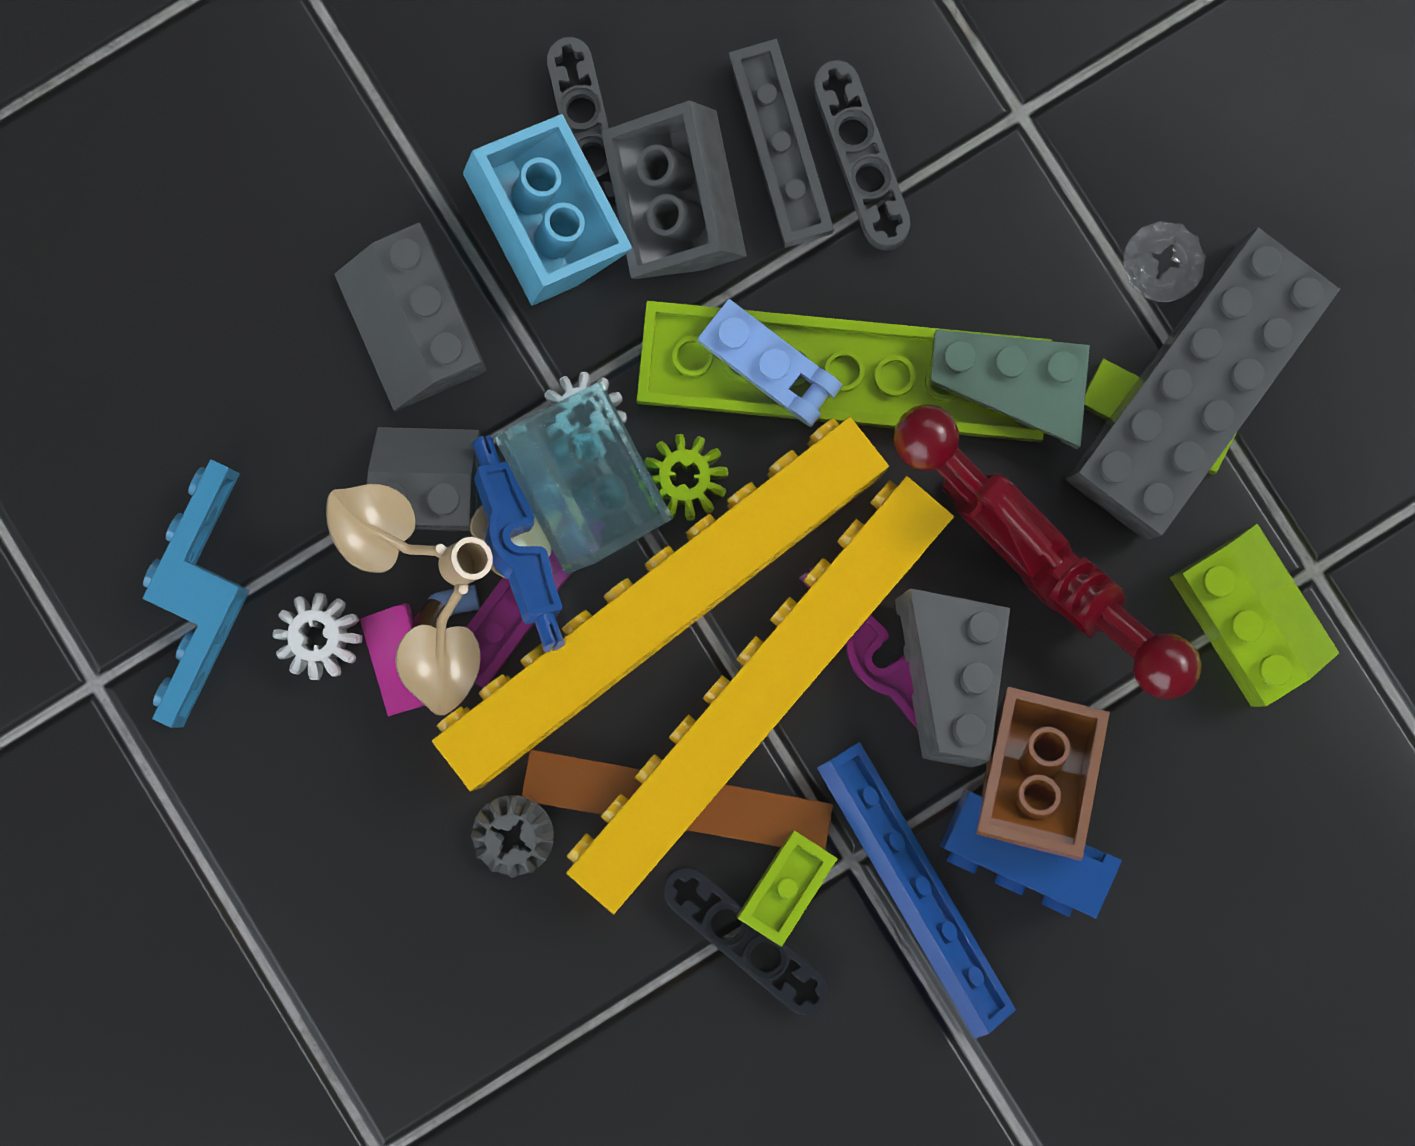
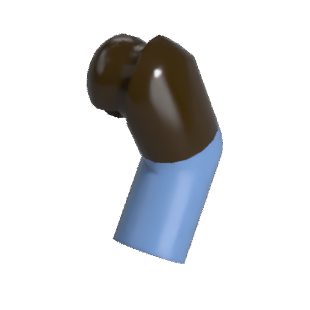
(436, 602)

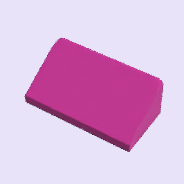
(382, 635)

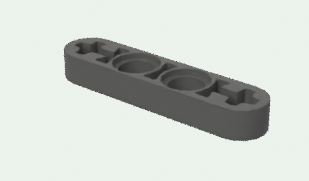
(585, 133)
(855, 157)

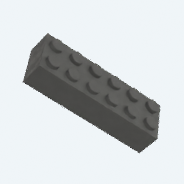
(1202, 384)

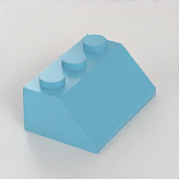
(545, 208)

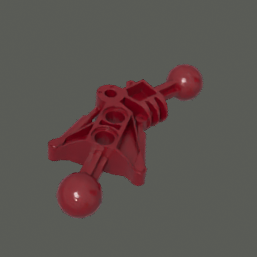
(1041, 555)

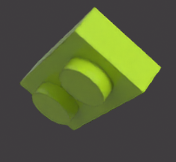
(786, 888)

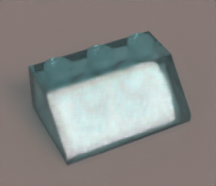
(583, 478)

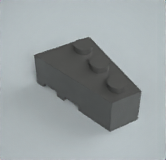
(955, 672)

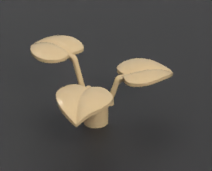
(369, 531)

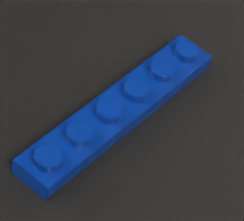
(917, 890)

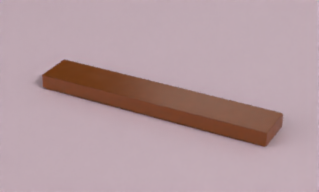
(731, 814)

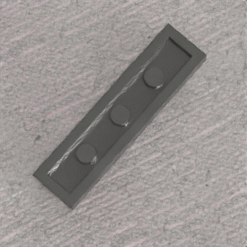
(780, 143)

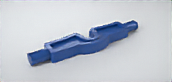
(523, 566)

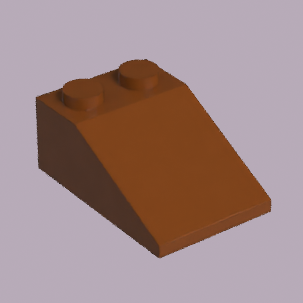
(1042, 773)

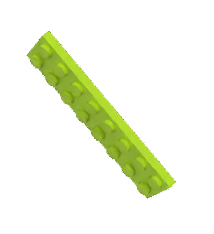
(877, 363)

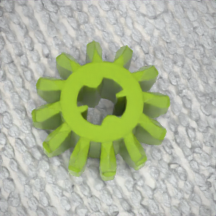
(687, 460)

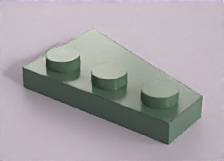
(1019, 377)

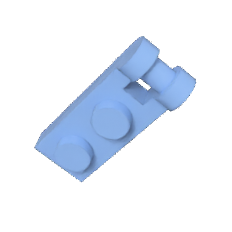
(768, 361)

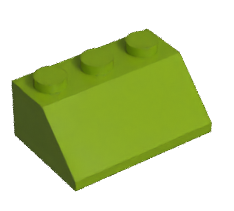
(1255, 617)

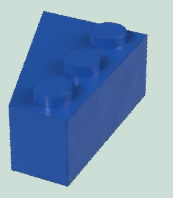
(1062, 880)

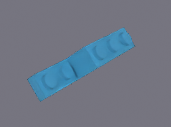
(194, 593)

